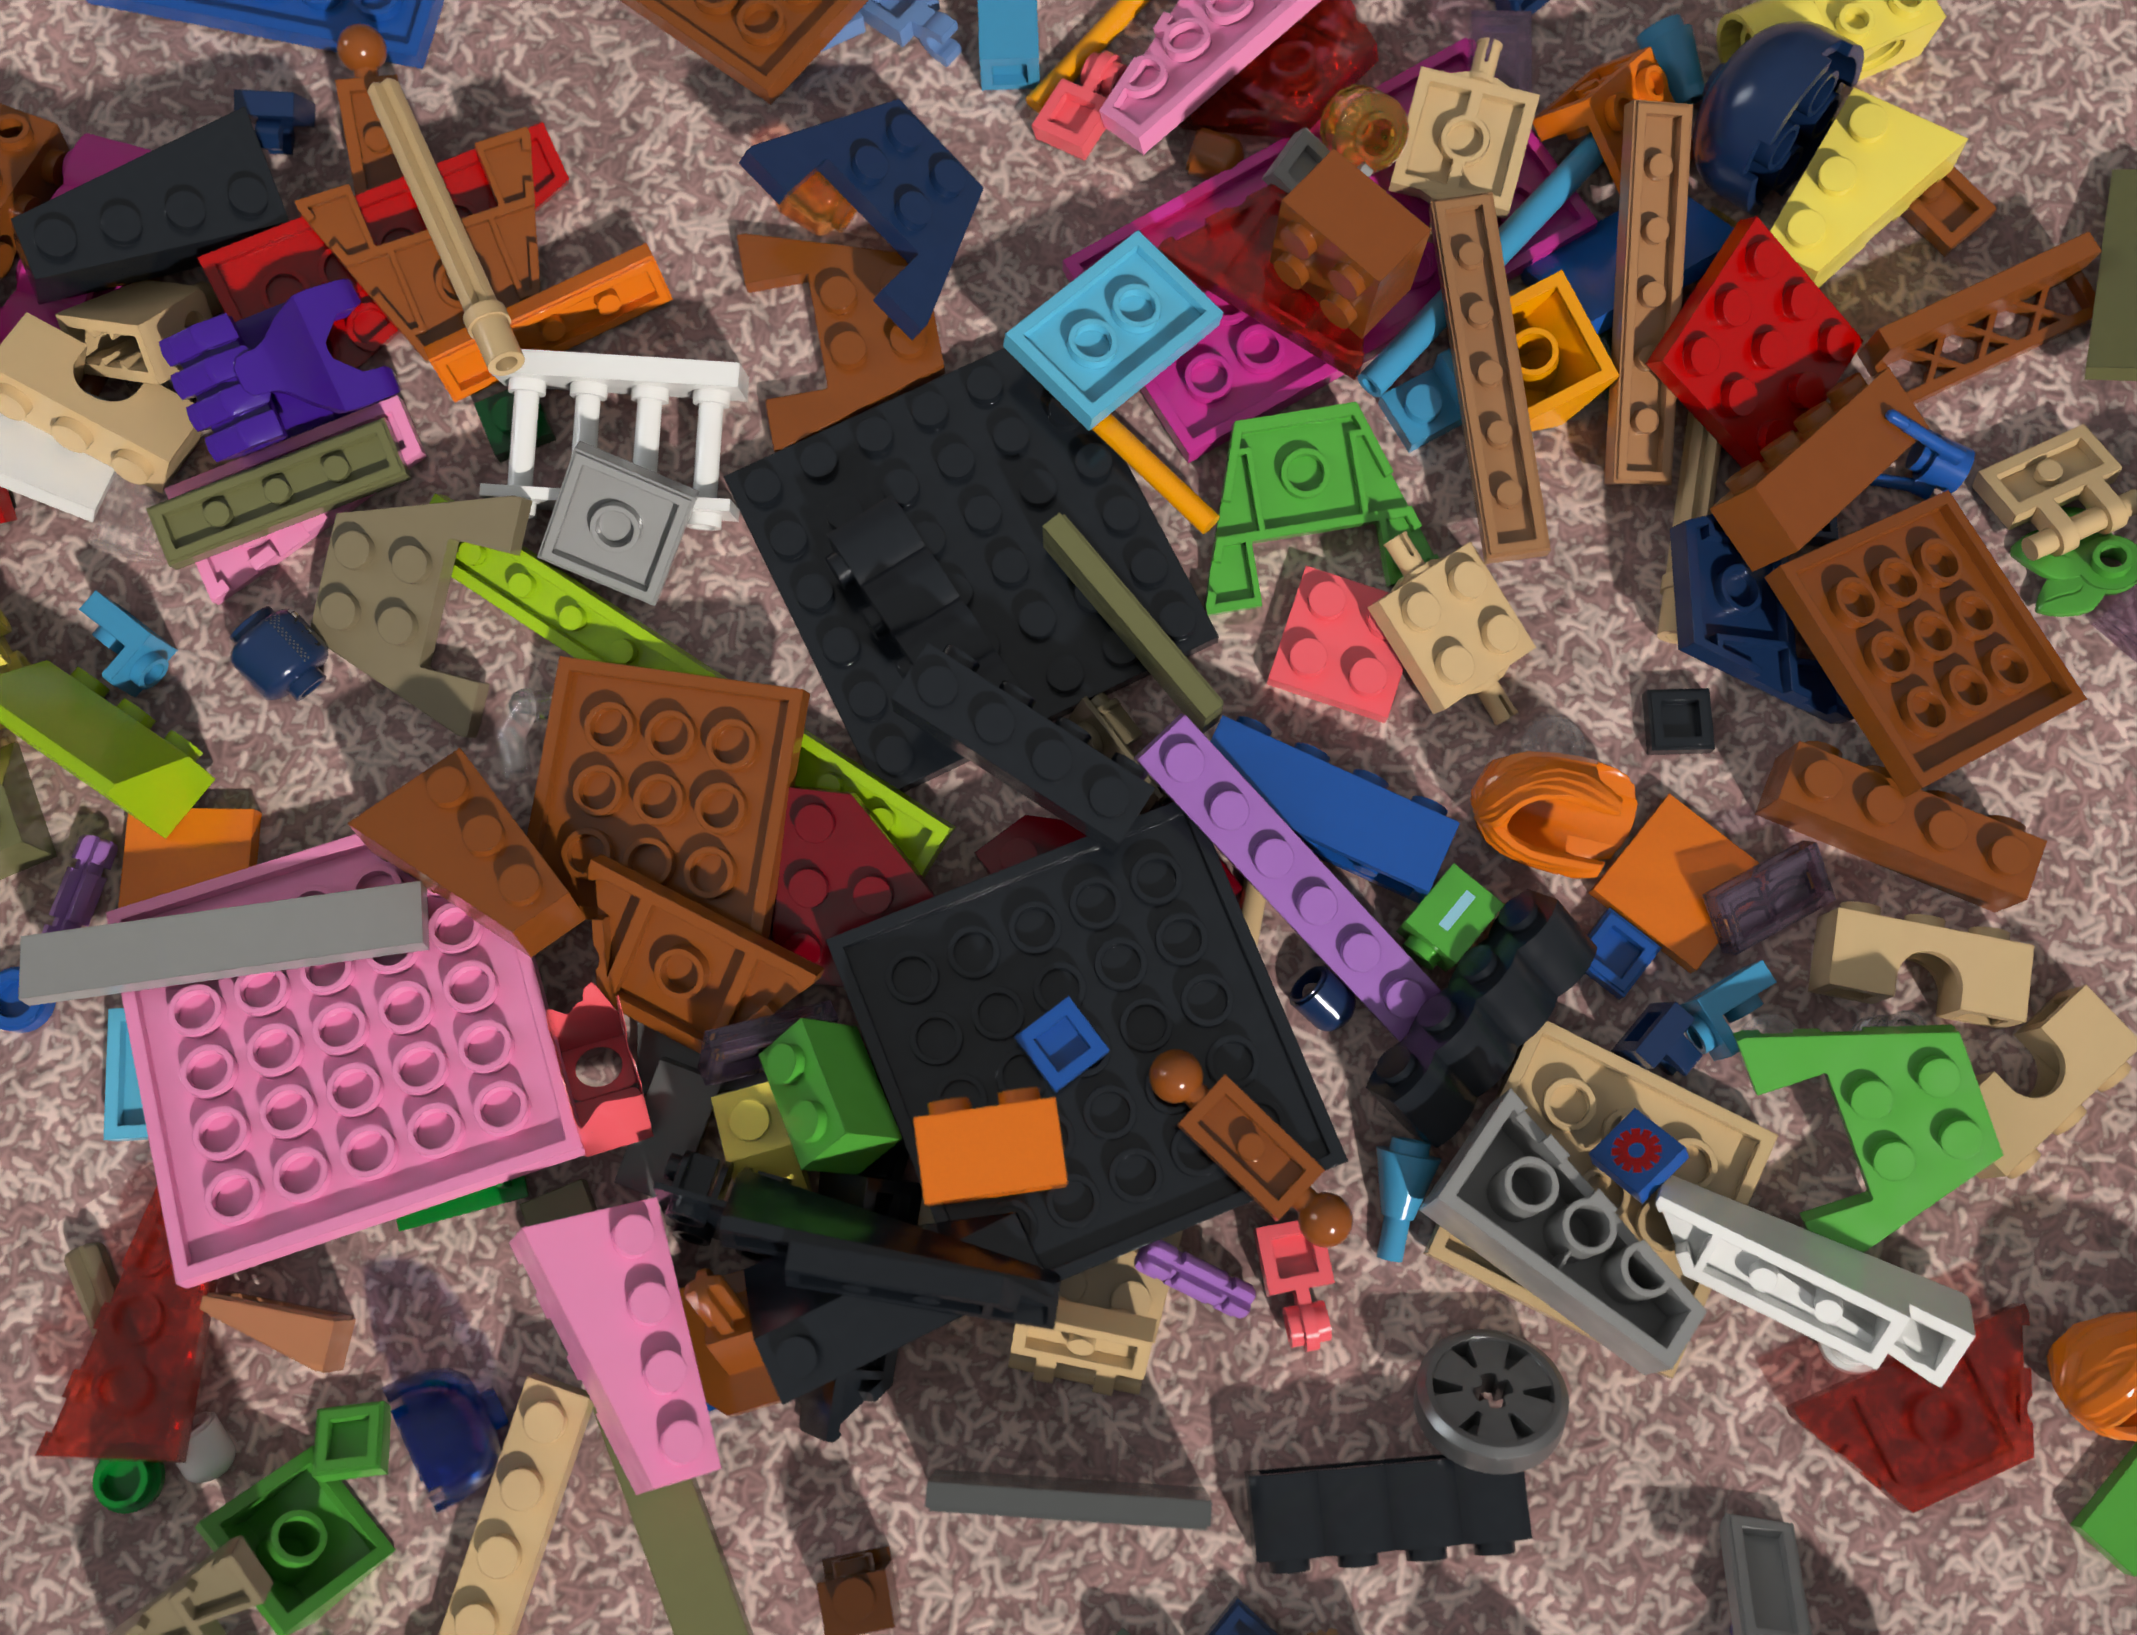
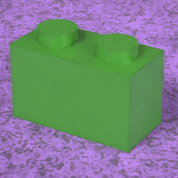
(829, 1097)

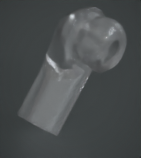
(512, 728)

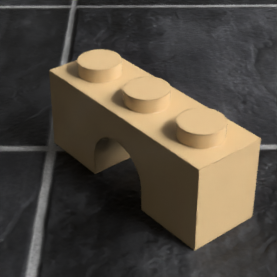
(138, 437)
(1977, 972)
(2076, 1051)

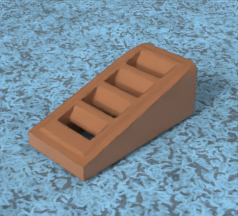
(300, 1332)

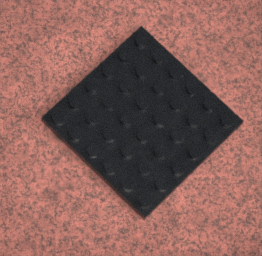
(978, 474)
(1153, 964)

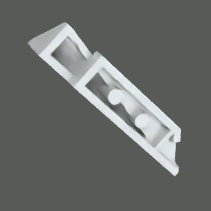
(1817, 1283)

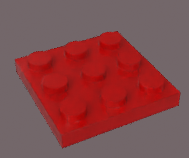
(1753, 344)

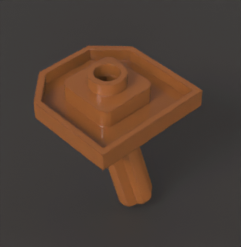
(724, 1345)

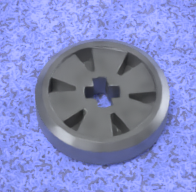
(1470, 1430)

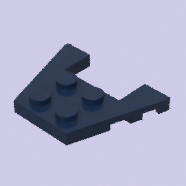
(897, 181)
(1739, 624)

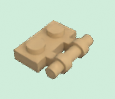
(2050, 476)
(1087, 1347)

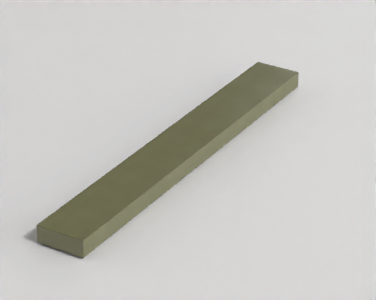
(671, 1519)

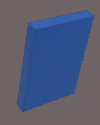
(1591, 260)

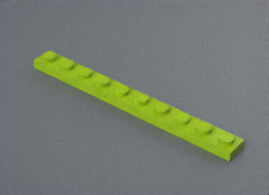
(602, 632)

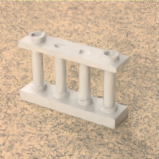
(650, 384)

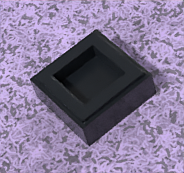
(1678, 721)

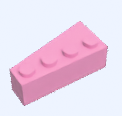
(626, 1336)

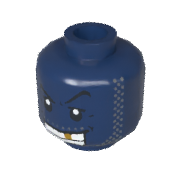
(279, 654)

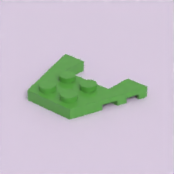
(1300, 479)
(1904, 1107)

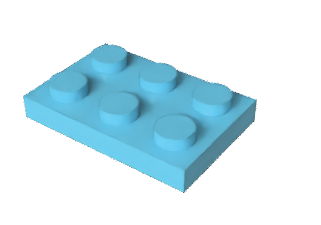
(1112, 329)

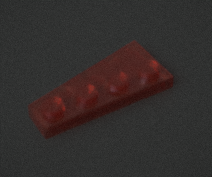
(143, 1365)

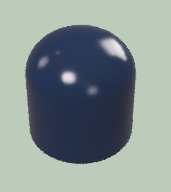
(1328, 1004)

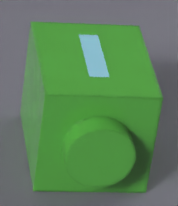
(1448, 920)

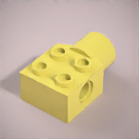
(1884, 28)

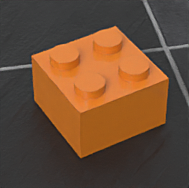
(989, 1149)

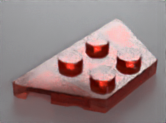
(1292, 76)
(1234, 263)
(1927, 1439)

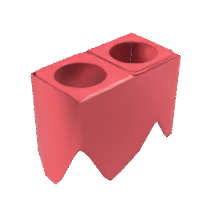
(610, 1113)

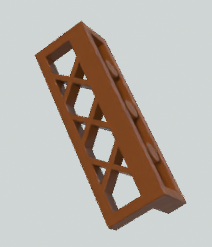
(1983, 302)

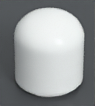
(209, 1450)

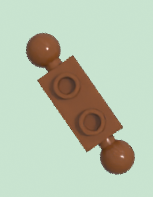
(369, 152)
(1251, 1148)

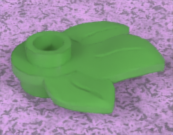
(2079, 578)

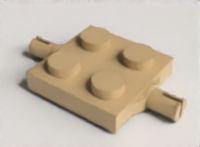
(1465, 134)
(1451, 627)

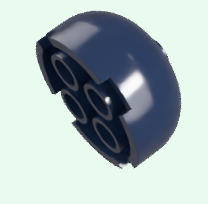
(1771, 110)

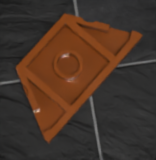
(682, 962)

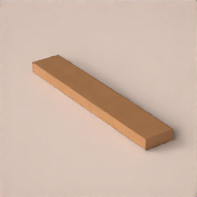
(1647, 288)
(1489, 378)

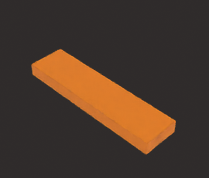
(559, 317)

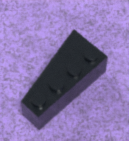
(152, 213)

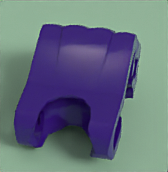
(272, 372)

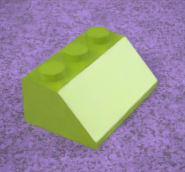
(104, 743)

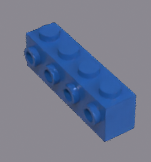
(1342, 813)

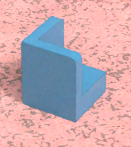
(1008, 44)

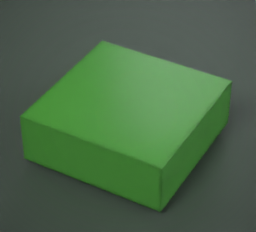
(352, 1441)

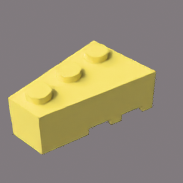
(1860, 181)

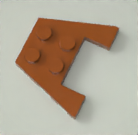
(407, 273)
(861, 347)

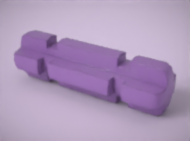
(82, 884)
(1195, 1278)

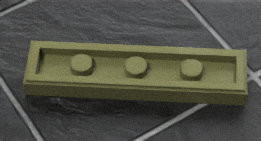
(2114, 319)
(278, 493)
(1132, 623)

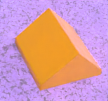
(1558, 352)

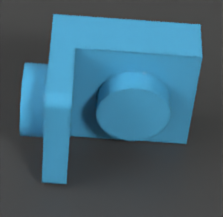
(1424, 405)
(140, 651)
(1732, 997)

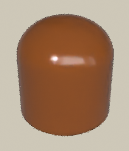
(1213, 153)

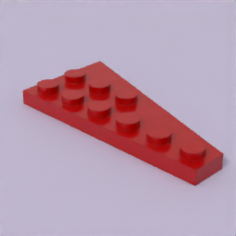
(293, 257)

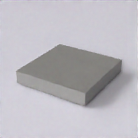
(617, 523)

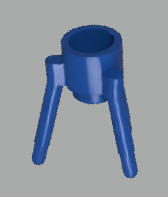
(1933, 459)

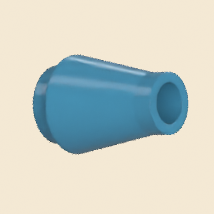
(1677, 56)

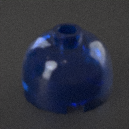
(448, 1431)

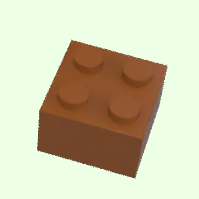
(1347, 244)

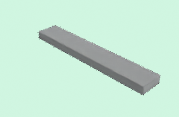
(223, 943)

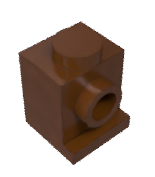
(859, 1593)

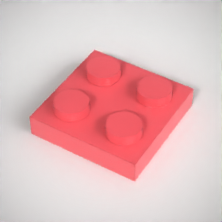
(1336, 648)

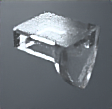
(125, 525)

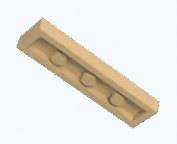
(519, 1509)

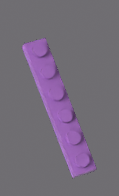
(1287, 874)

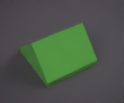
(305, 1536)

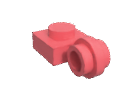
(1072, 112)
(1295, 1266)

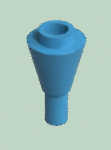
(1404, 1179)

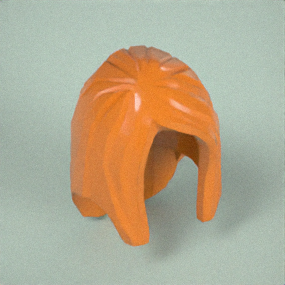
(1554, 811)
(2097, 1373)

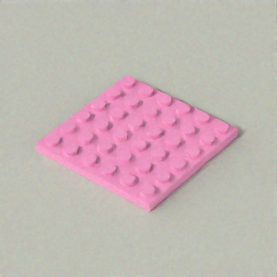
(339, 1087)

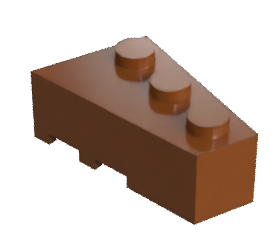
(471, 852)

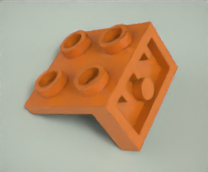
(1599, 101)

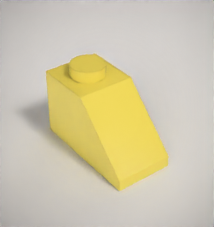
(756, 1134)

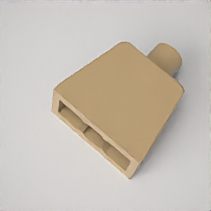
(129, 322)

